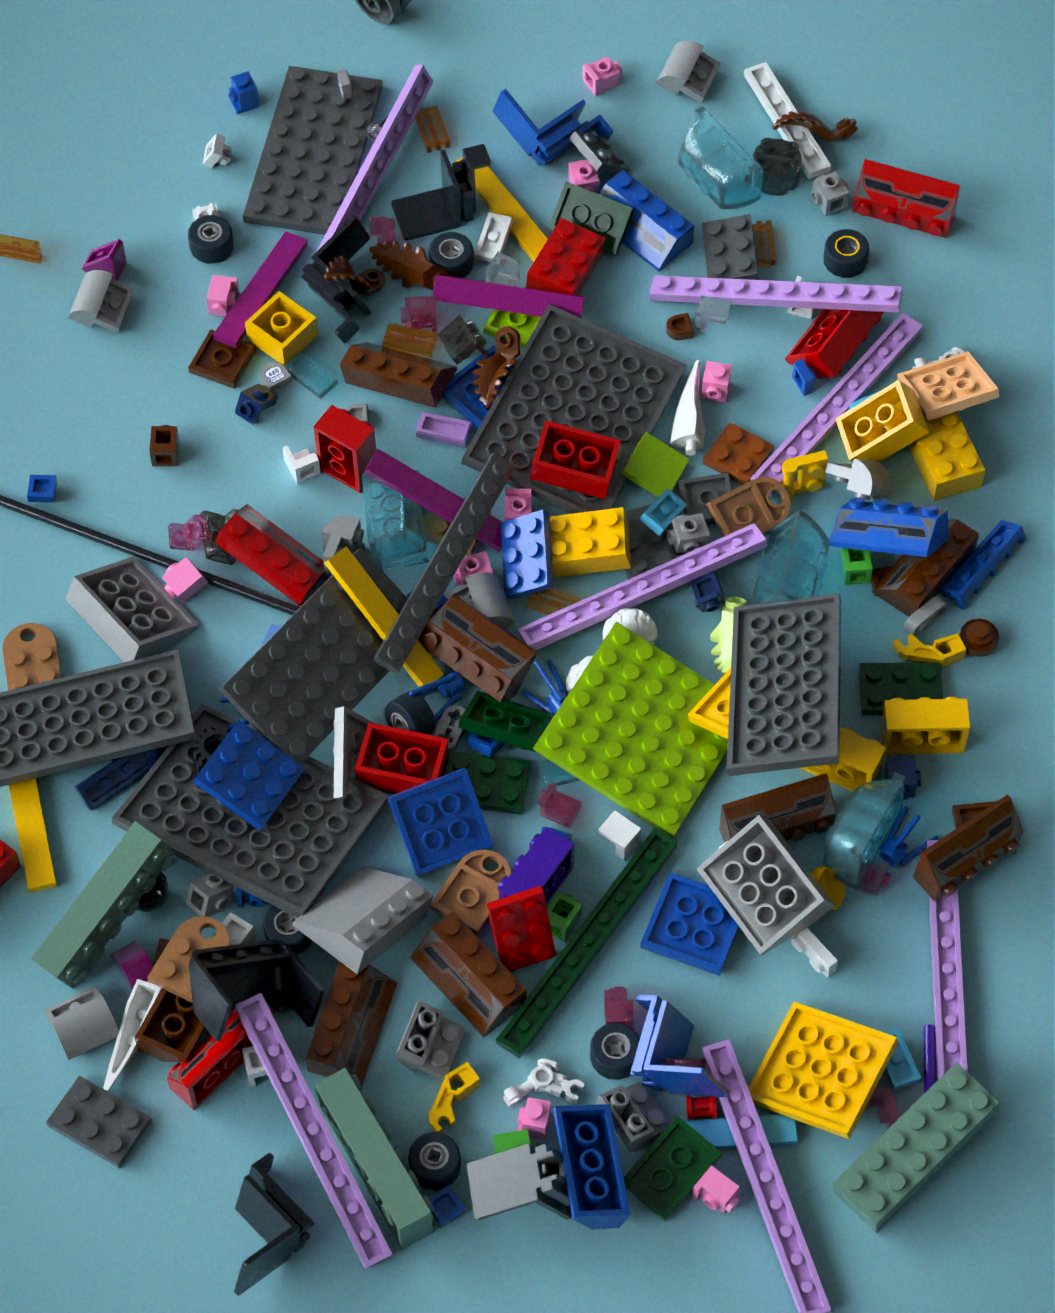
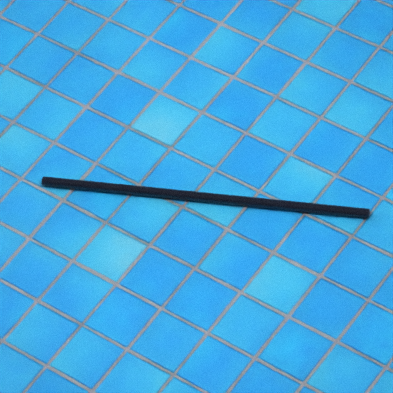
(144, 554)

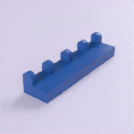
(982, 562)

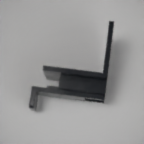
(446, 206)
(338, 293)
(274, 1219)

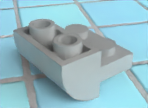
(688, 70)
(101, 301)
(864, 477)
(341, 533)
(486, 595)
(82, 1022)
(429, 1041)
(634, 1115)

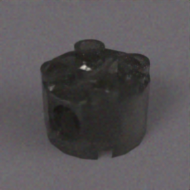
(780, 165)

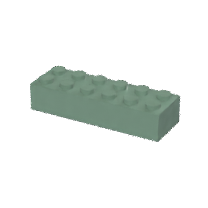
(104, 905)
(916, 1147)
(374, 1158)

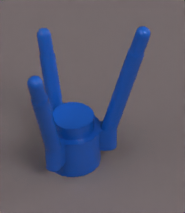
(448, 686)
(557, 696)
(895, 850)

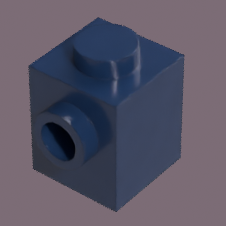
(905, 766)

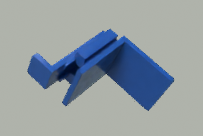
(551, 138)
(667, 1036)

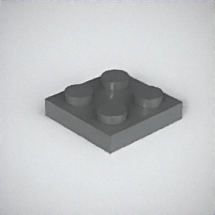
(599, 153)

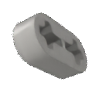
(926, 616)
(444, 726)

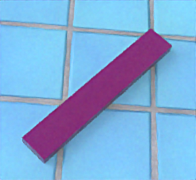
(260, 288)
(503, 296)
(427, 494)

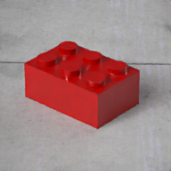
(566, 259)
(344, 446)
(575, 459)
(400, 758)

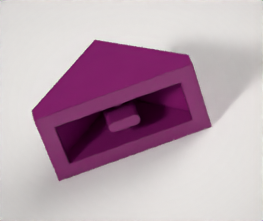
(107, 258)
(133, 963)

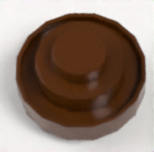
(979, 637)

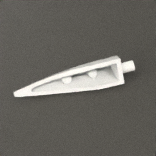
(688, 423)
(136, 1010)

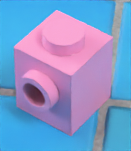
(583, 175)
(716, 381)
(472, 565)
(183, 580)

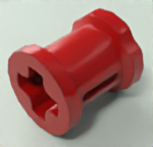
(701, 1107)

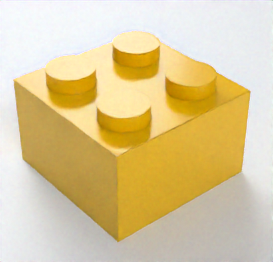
(281, 328)

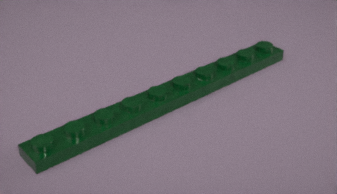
(586, 943)

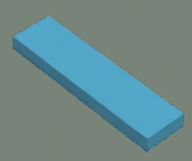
(777, 1128)

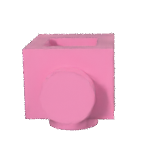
(601, 75)
(222, 294)
(517, 503)
(535, 1118)
(717, 1191)

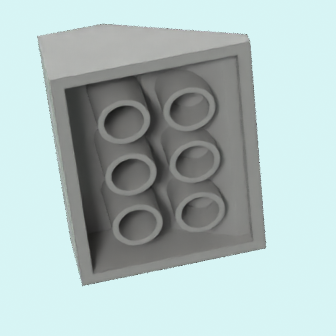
(129, 609)
(765, 885)
(365, 916)

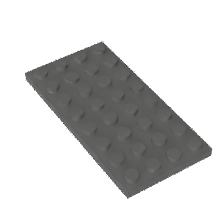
(311, 150)
(312, 667)
(785, 685)
(93, 717)

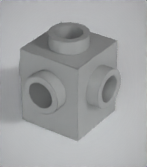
(830, 193)
(688, 533)
(209, 895)

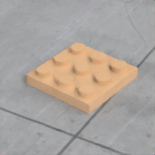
(950, 385)

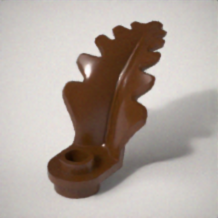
(845, 127)
(407, 264)
(365, 282)
(496, 365)

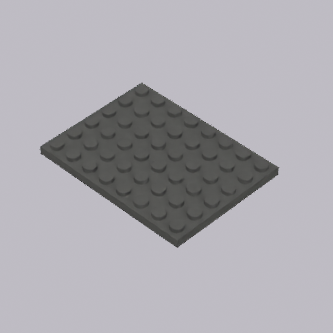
(579, 380)
(282, 863)

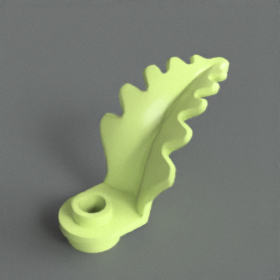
(723, 633)

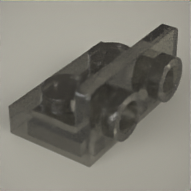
(462, 339)
(213, 524)

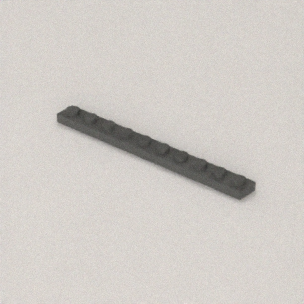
(444, 563)

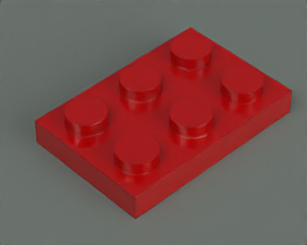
(522, 929)

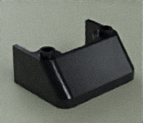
(245, 970)

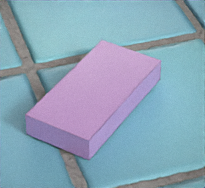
(443, 429)

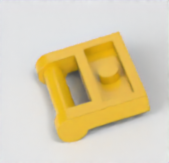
(810, 470)

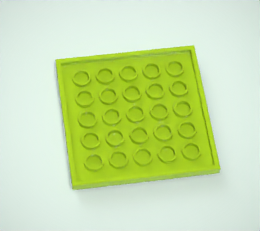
(631, 731)

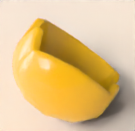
(833, 887)

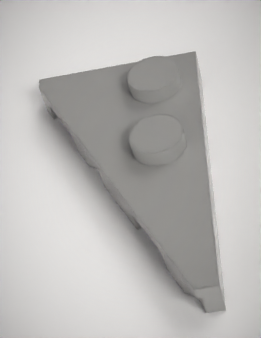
(348, 739)

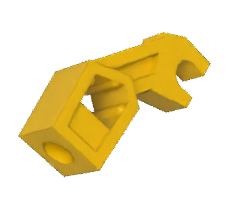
(929, 654)
(442, 1106)

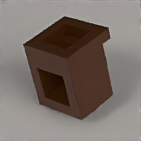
(164, 445)

